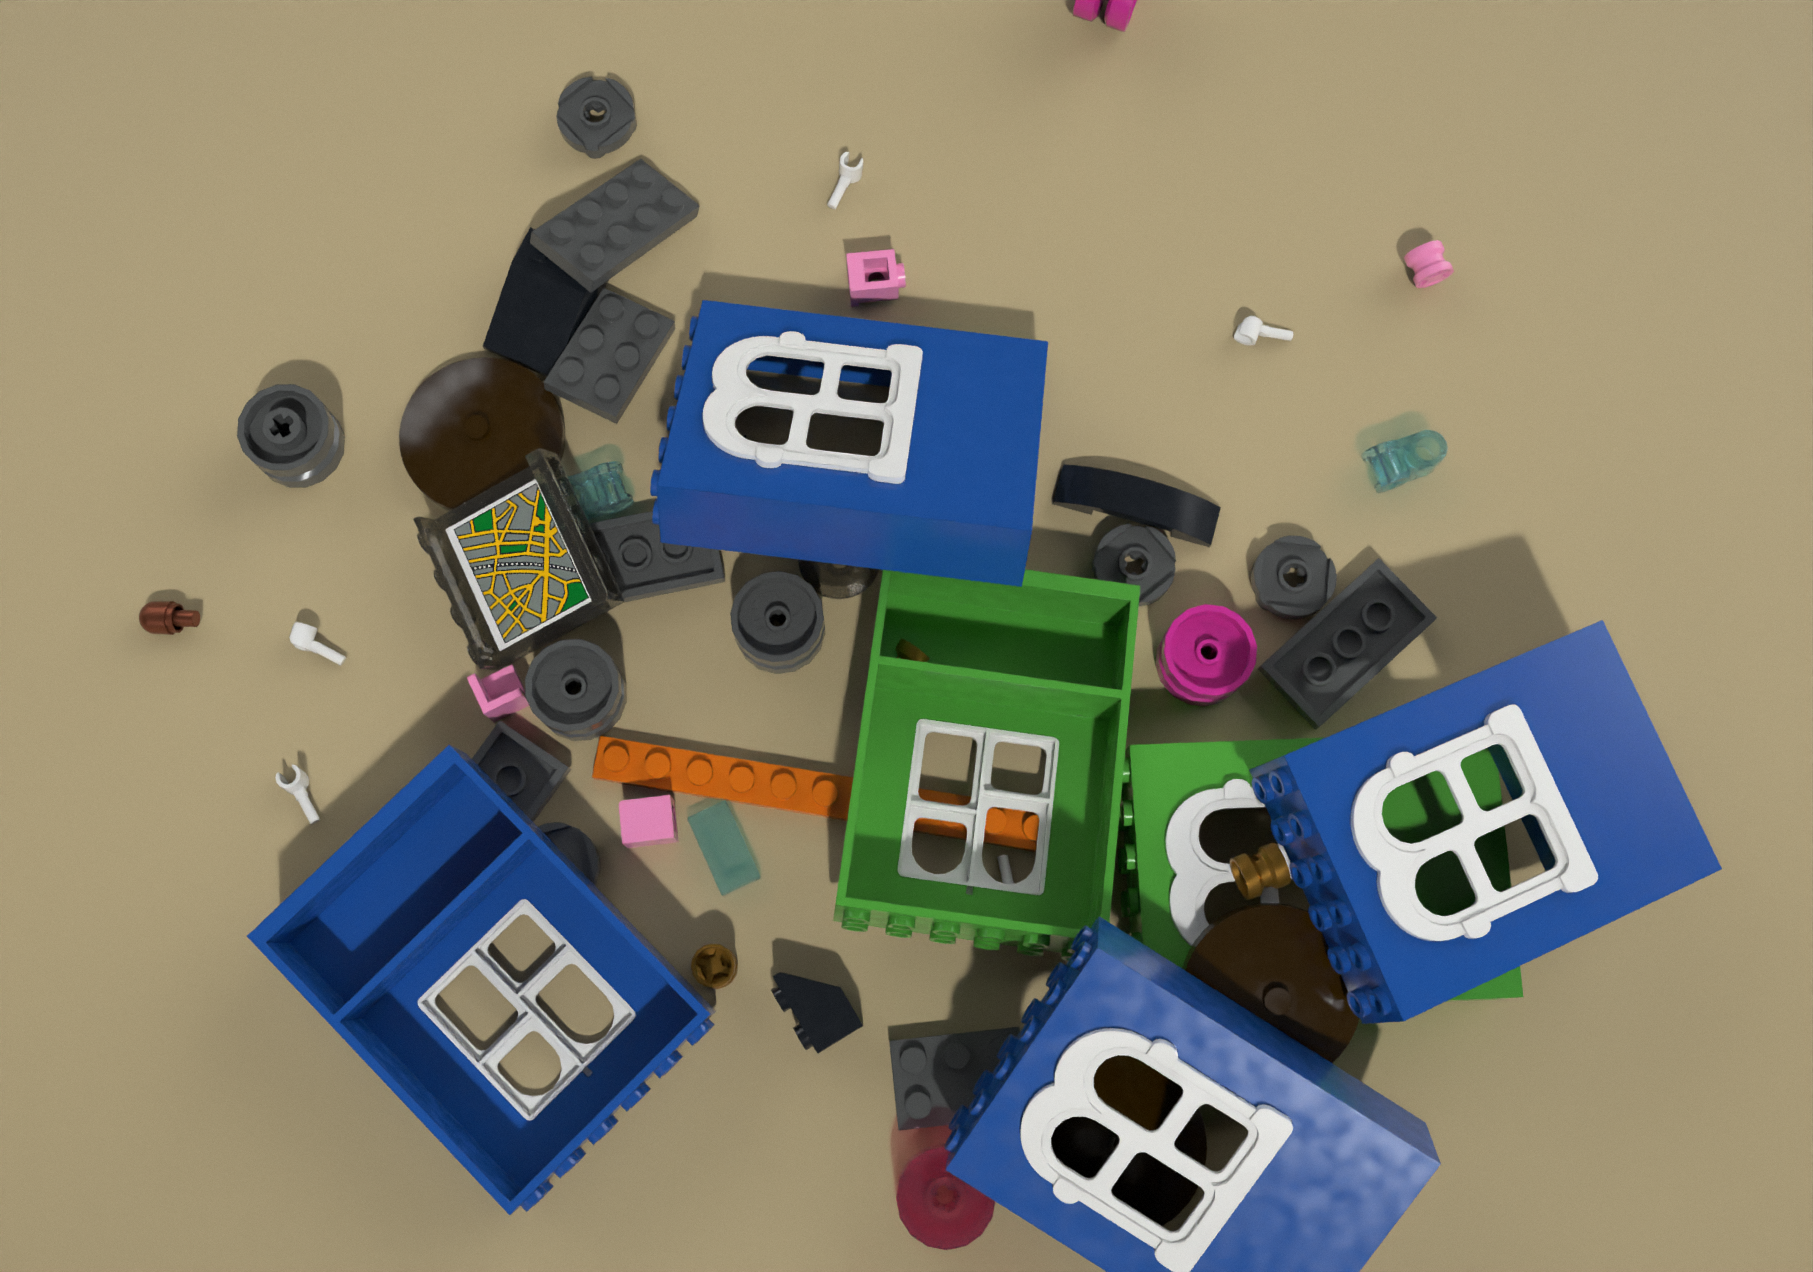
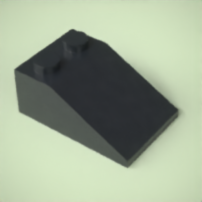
(537, 311)

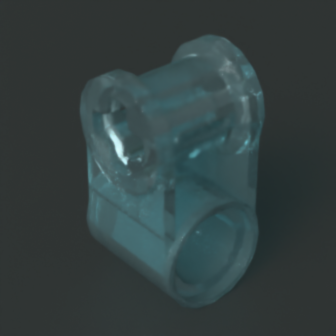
(1397, 460)
(594, 490)

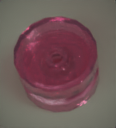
(934, 1222)

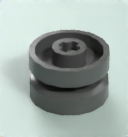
(291, 436)
(783, 599)
(561, 669)

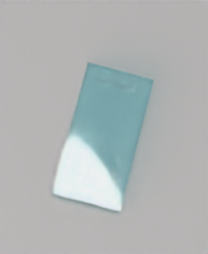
(724, 848)

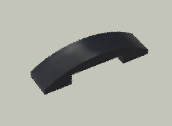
(1138, 501)

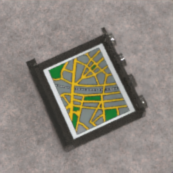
(519, 564)

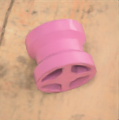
(1428, 264)

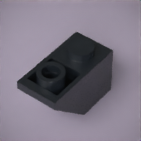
(819, 1007)

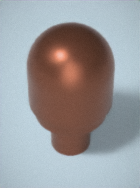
(167, 617)

